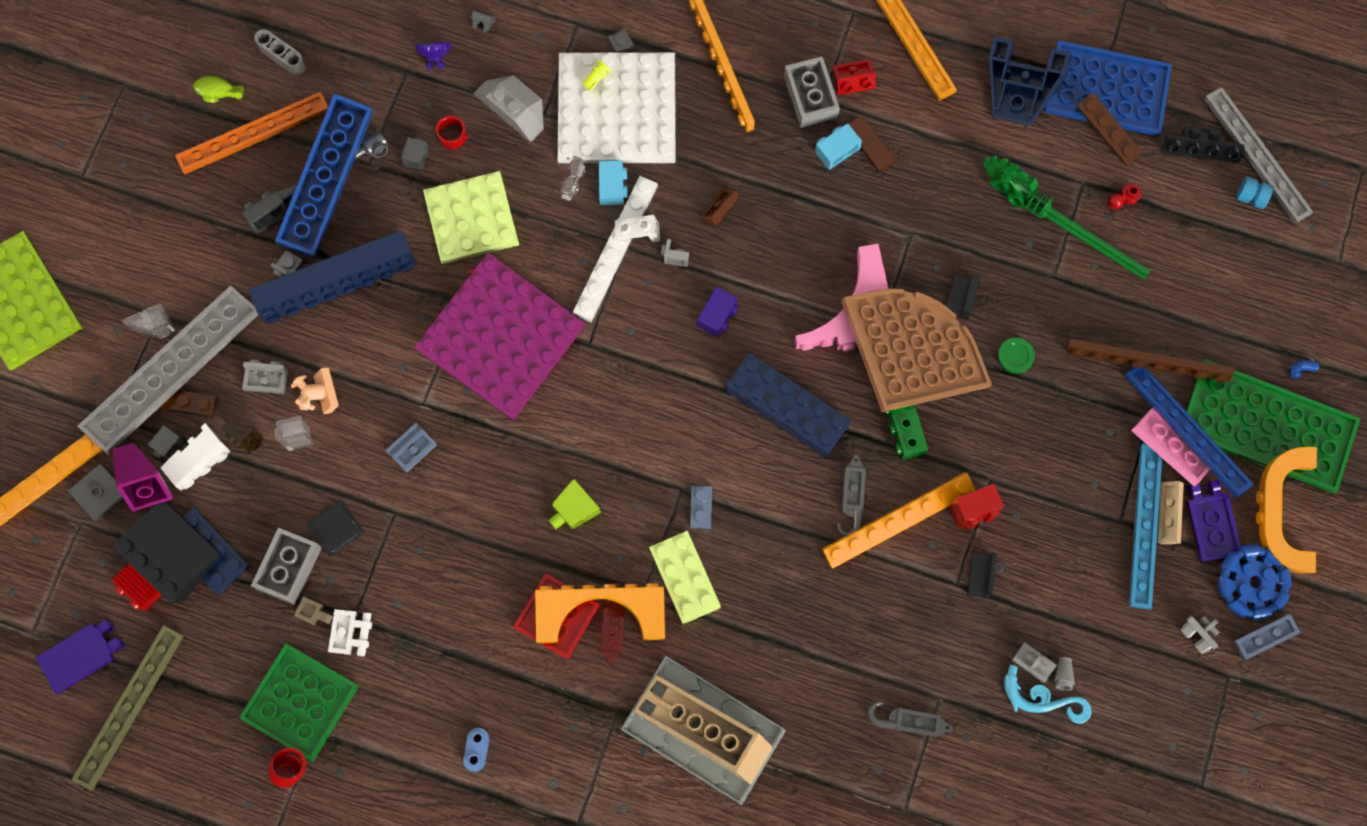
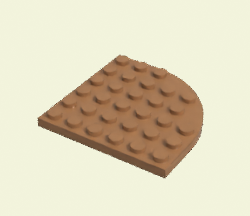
(913, 348)

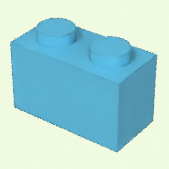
(837, 146)
(611, 183)

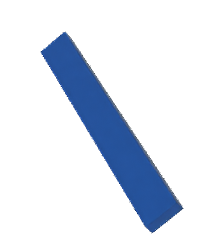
(1189, 431)

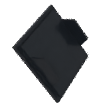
(335, 528)

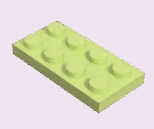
(685, 577)

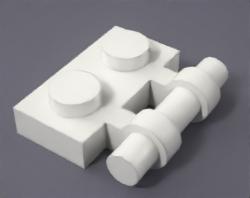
(343, 631)

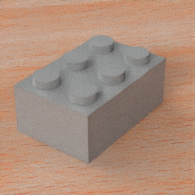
(811, 92)
(286, 566)

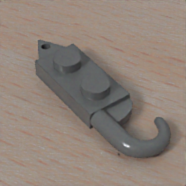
(853, 494)
(910, 721)

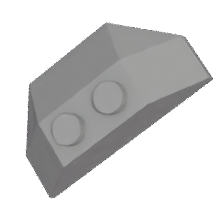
(514, 104)

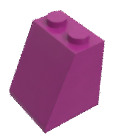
(138, 478)

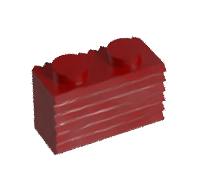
(136, 587)

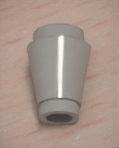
(1064, 674)

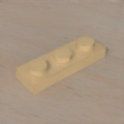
(1170, 512)

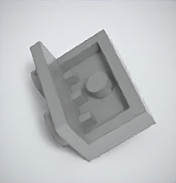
(265, 377)

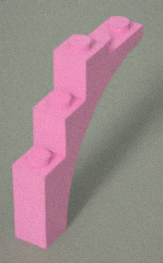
(838, 330)

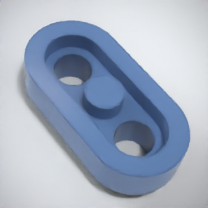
(476, 749)

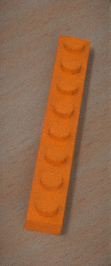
(252, 133)

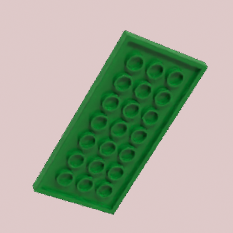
(1266, 420)

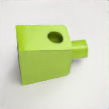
(573, 507)

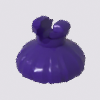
(433, 52)

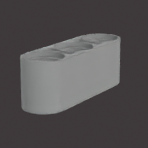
(275, 45)

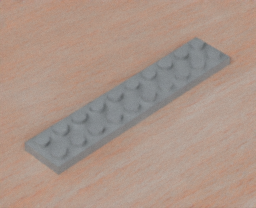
(168, 370)

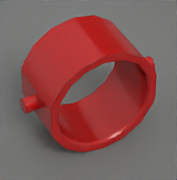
(451, 120)

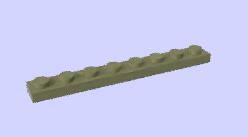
(127, 708)

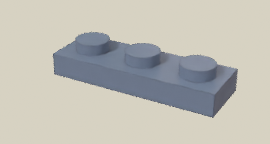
(1266, 637)

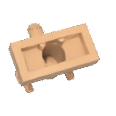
(321, 390)

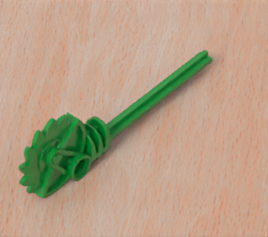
(1021, 193)

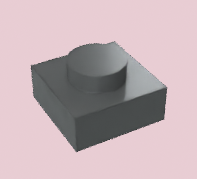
(620, 41)

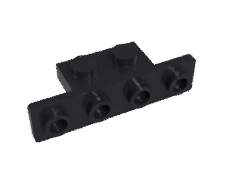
(1203, 144)

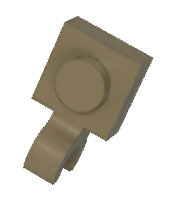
(311, 612)

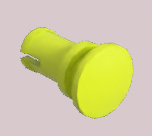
(595, 76)

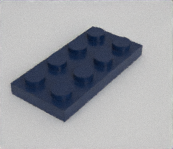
(229, 565)

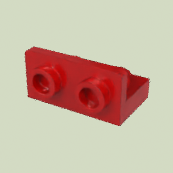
(854, 76)

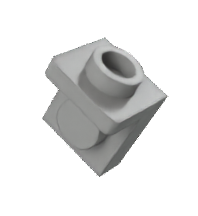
(674, 257)
(287, 264)

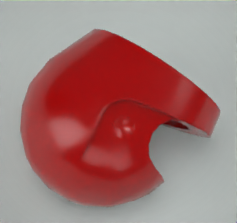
(286, 769)

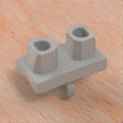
(1206, 641)
(1034, 662)

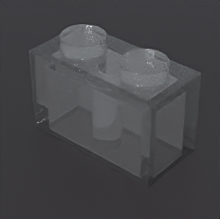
(293, 433)

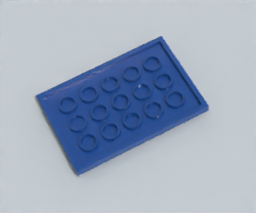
(1125, 84)

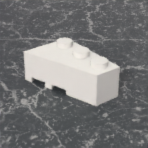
(195, 458)

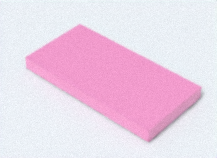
(1169, 446)

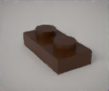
(719, 206)

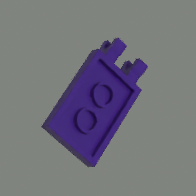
(1212, 522)
(79, 656)

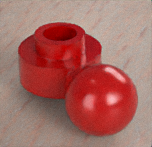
(1116, 201)

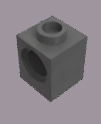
(415, 153)
(165, 443)

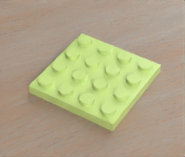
(470, 217)

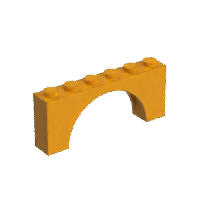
(643, 602)

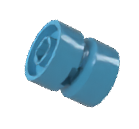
(1255, 193)

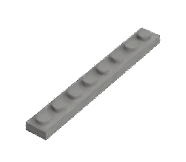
(1258, 155)

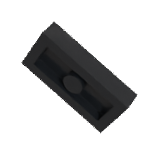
(962, 296)
(982, 575)

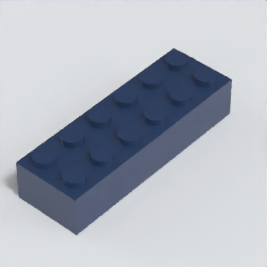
(787, 405)

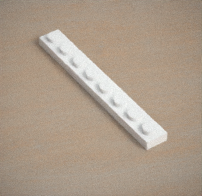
(613, 252)

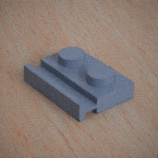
(411, 447)

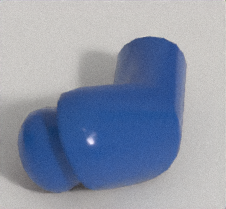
(1295, 369)

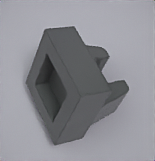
(479, 17)

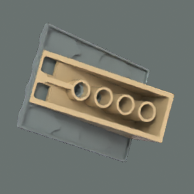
(703, 730)

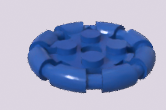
(1266, 578)

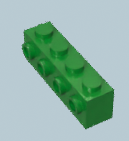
(907, 432)

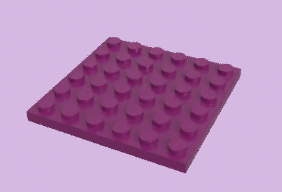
(500, 336)

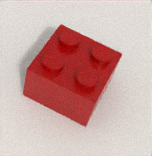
(976, 506)

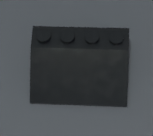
(167, 552)

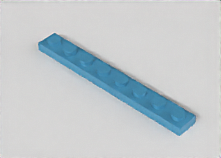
(1145, 529)

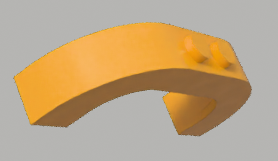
(1270, 508)

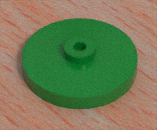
(1016, 355)

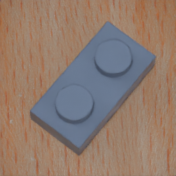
(701, 507)

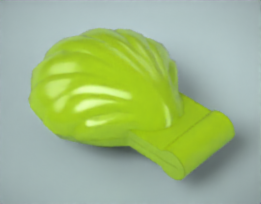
(214, 88)

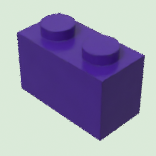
(717, 312)

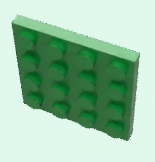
(299, 702)

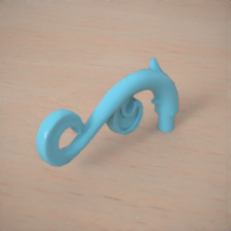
(1044, 705)

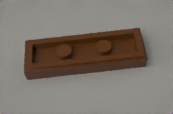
(872, 145)

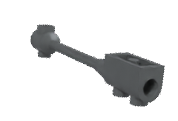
(274, 205)

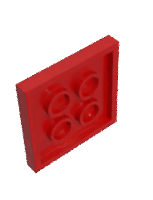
(571, 628)

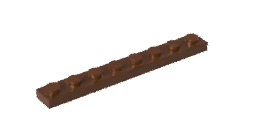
(1145, 359)

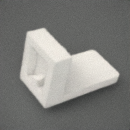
(638, 227)

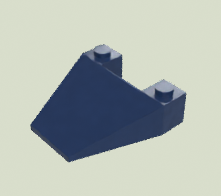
(1022, 89)

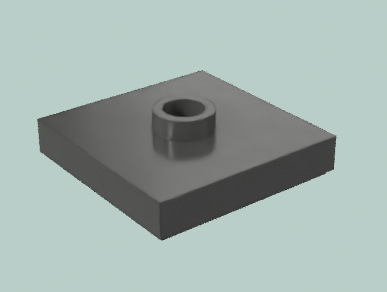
(96, 492)

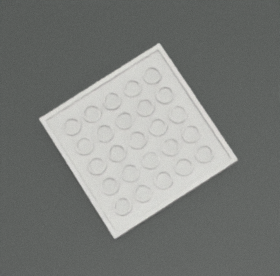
(625, 114)

